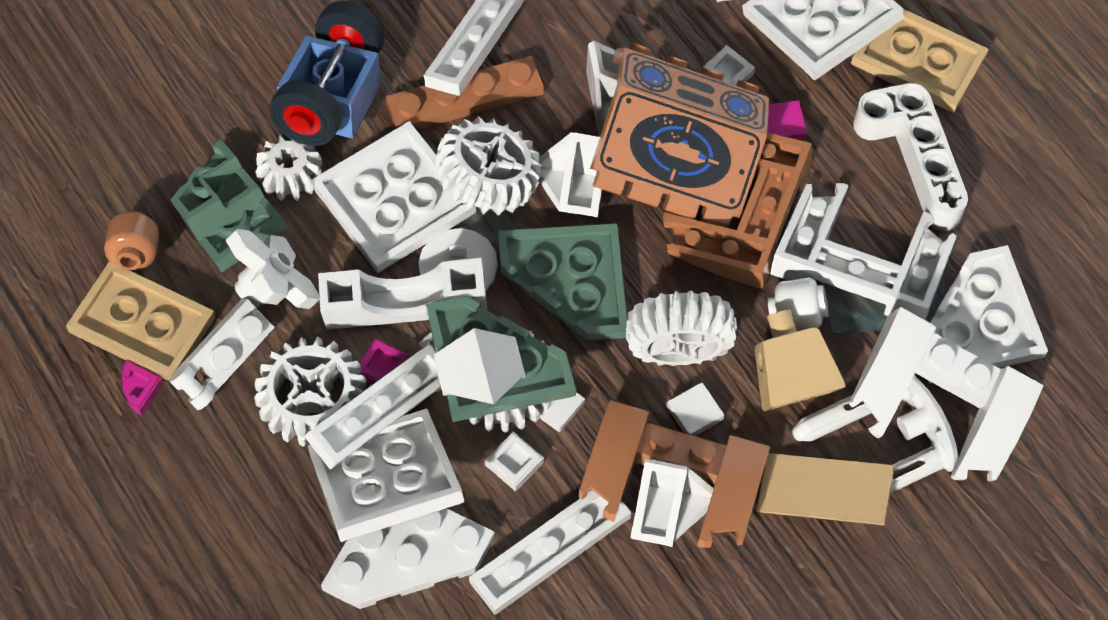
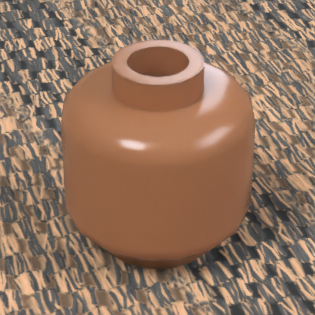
(131, 241)

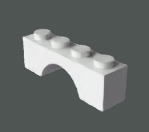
(364, 300)

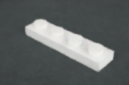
(470, 45)
(375, 408)
(545, 551)

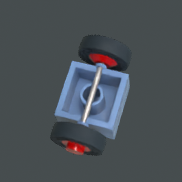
(331, 76)

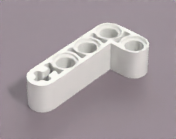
(919, 157)

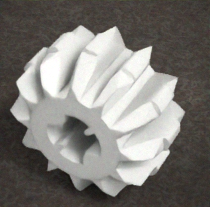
(274, 169)

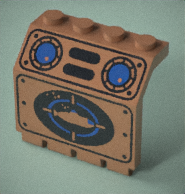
(680, 137)

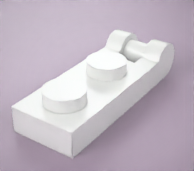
(221, 353)

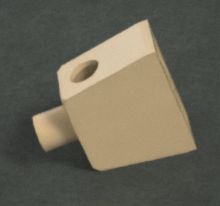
(794, 364)

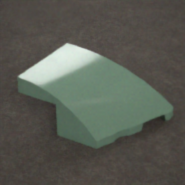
(223, 200)

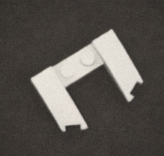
(809, 253)
(1002, 395)

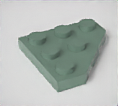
(570, 274)
(545, 366)

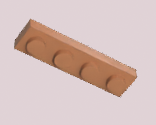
(486, 90)

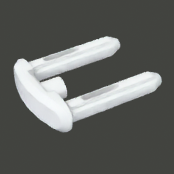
(924, 418)

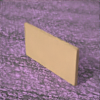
(826, 489)

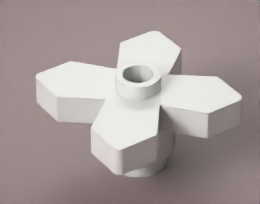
(269, 271)

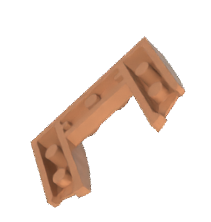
(749, 251)
(730, 468)

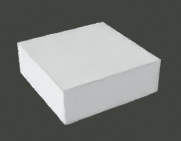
(731, 65)
(695, 410)
(561, 411)
(514, 461)

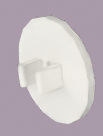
(459, 245)

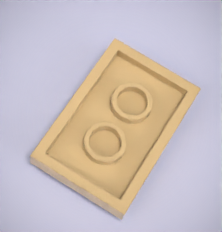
(924, 55)
(140, 321)

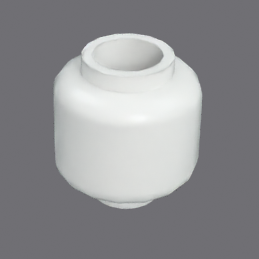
(805, 300)

